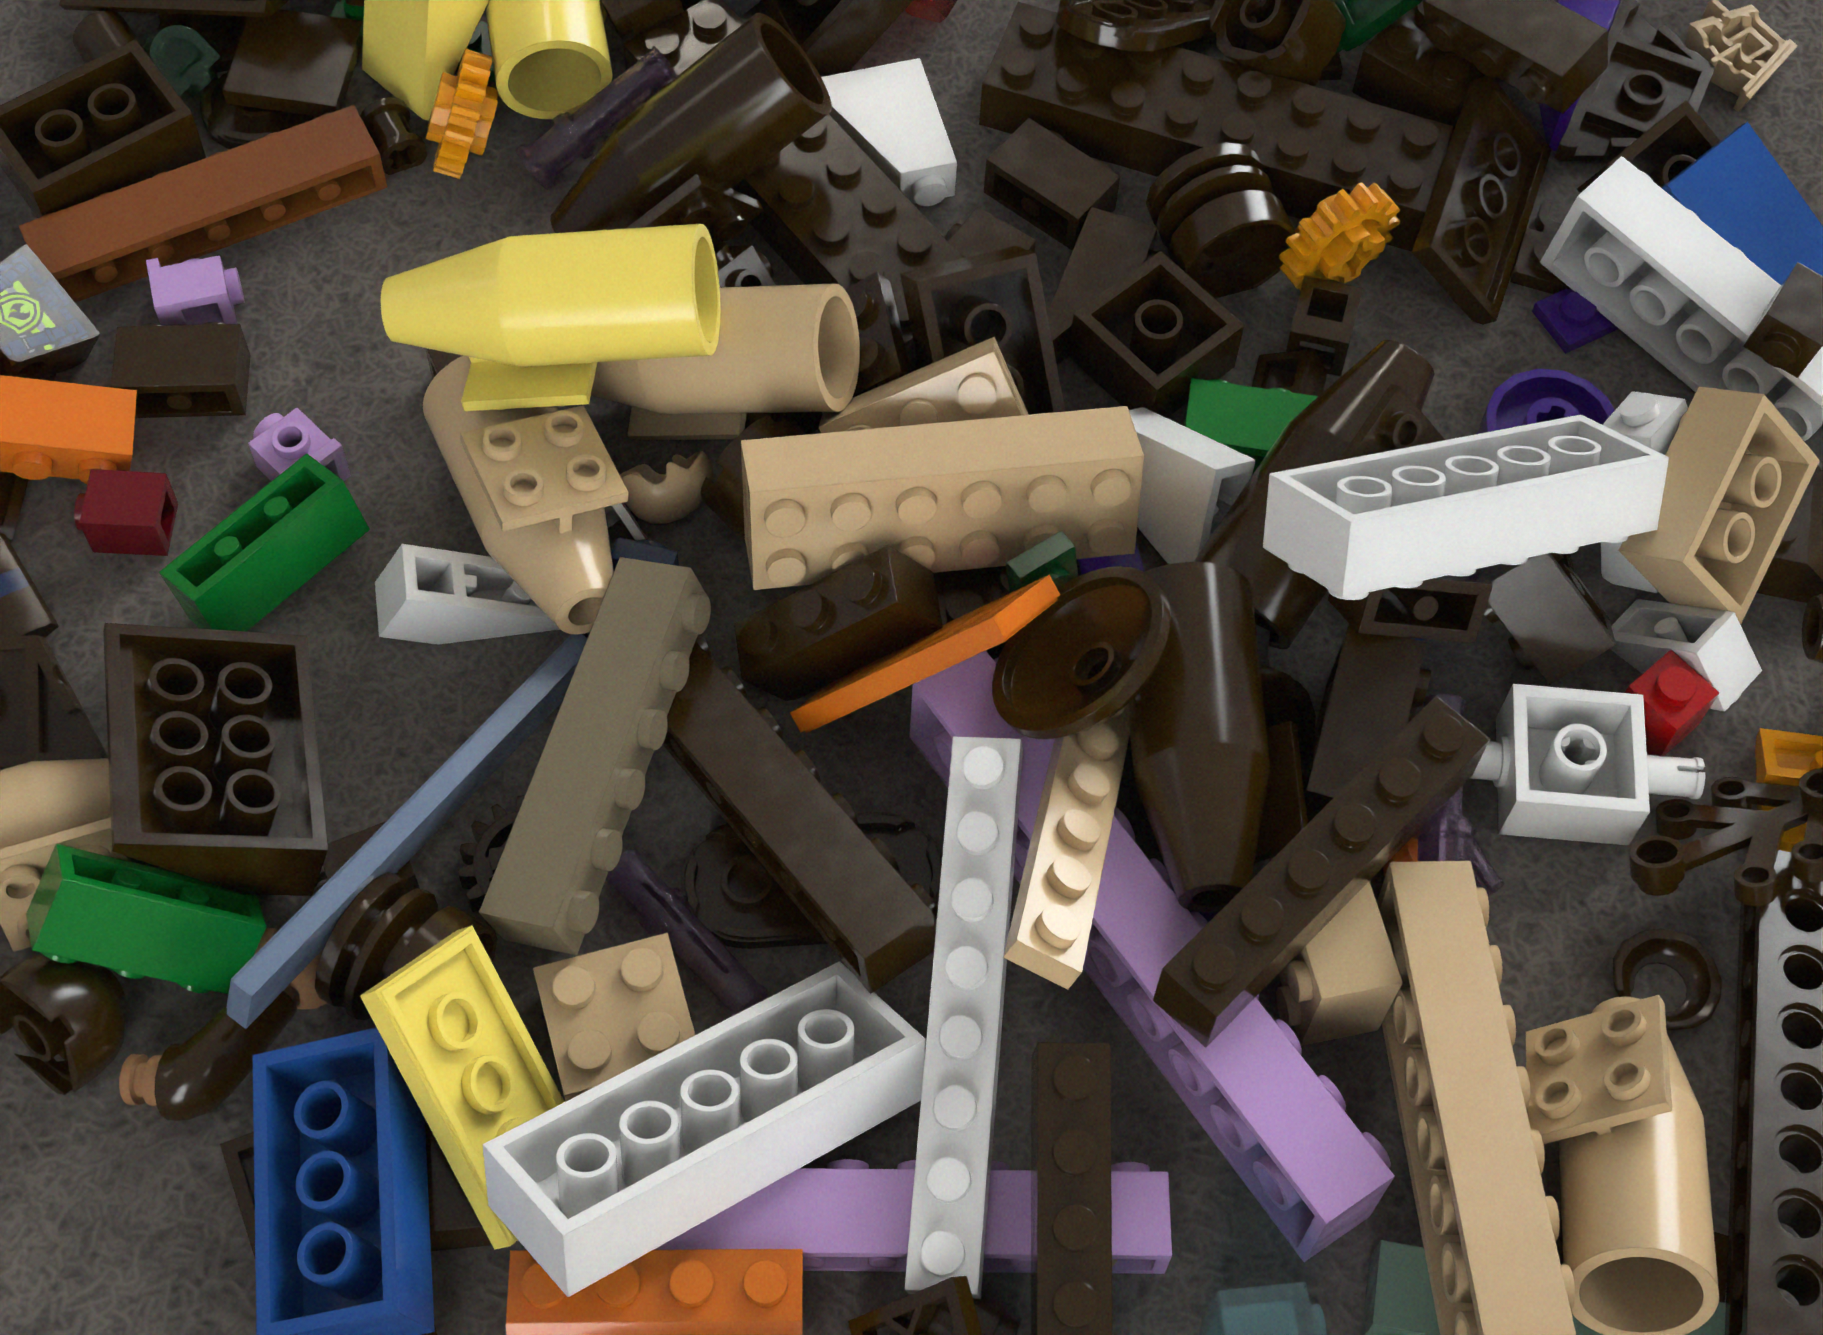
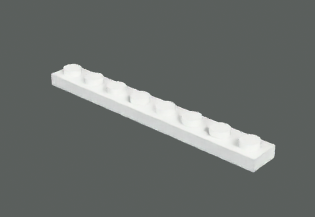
(965, 1015)

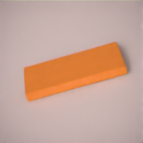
(929, 655)

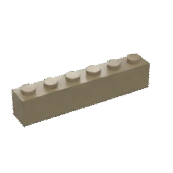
(597, 757)

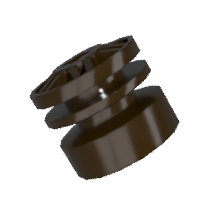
(1220, 218)
(381, 934)

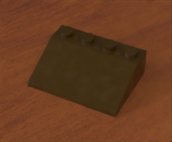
(215, 756)

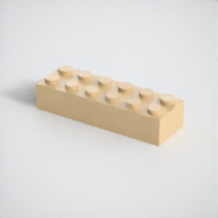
(940, 493)

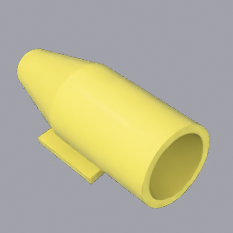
(548, 54)
(555, 305)

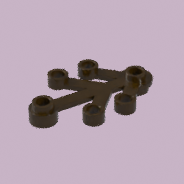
(1661, 860)

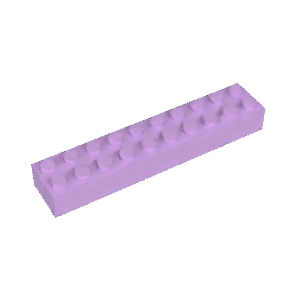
(1250, 1084)

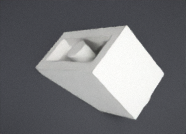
(1702, 637)

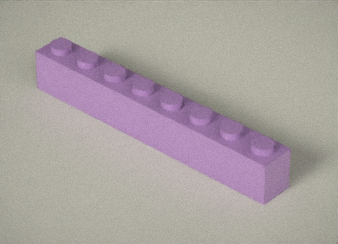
(862, 1219)

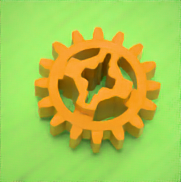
(462, 114)
(1340, 236)

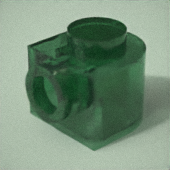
(182, 58)

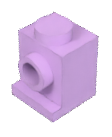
(194, 291)
(286, 439)

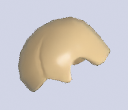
(670, 495)

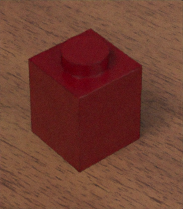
(127, 512)

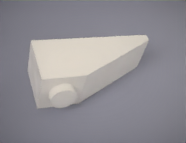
(452, 598)

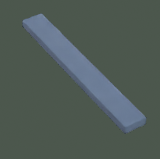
(403, 833)

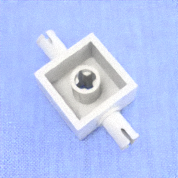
(1578, 765)

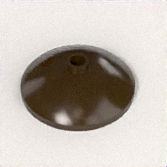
(1083, 654)

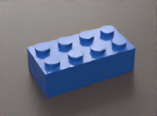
(339, 1192)

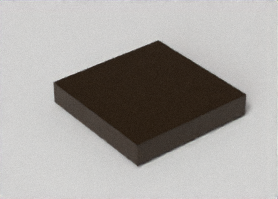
(294, 63)

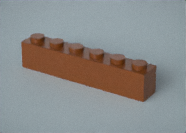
(208, 204)

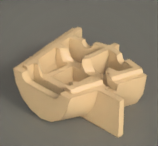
(1739, 48)

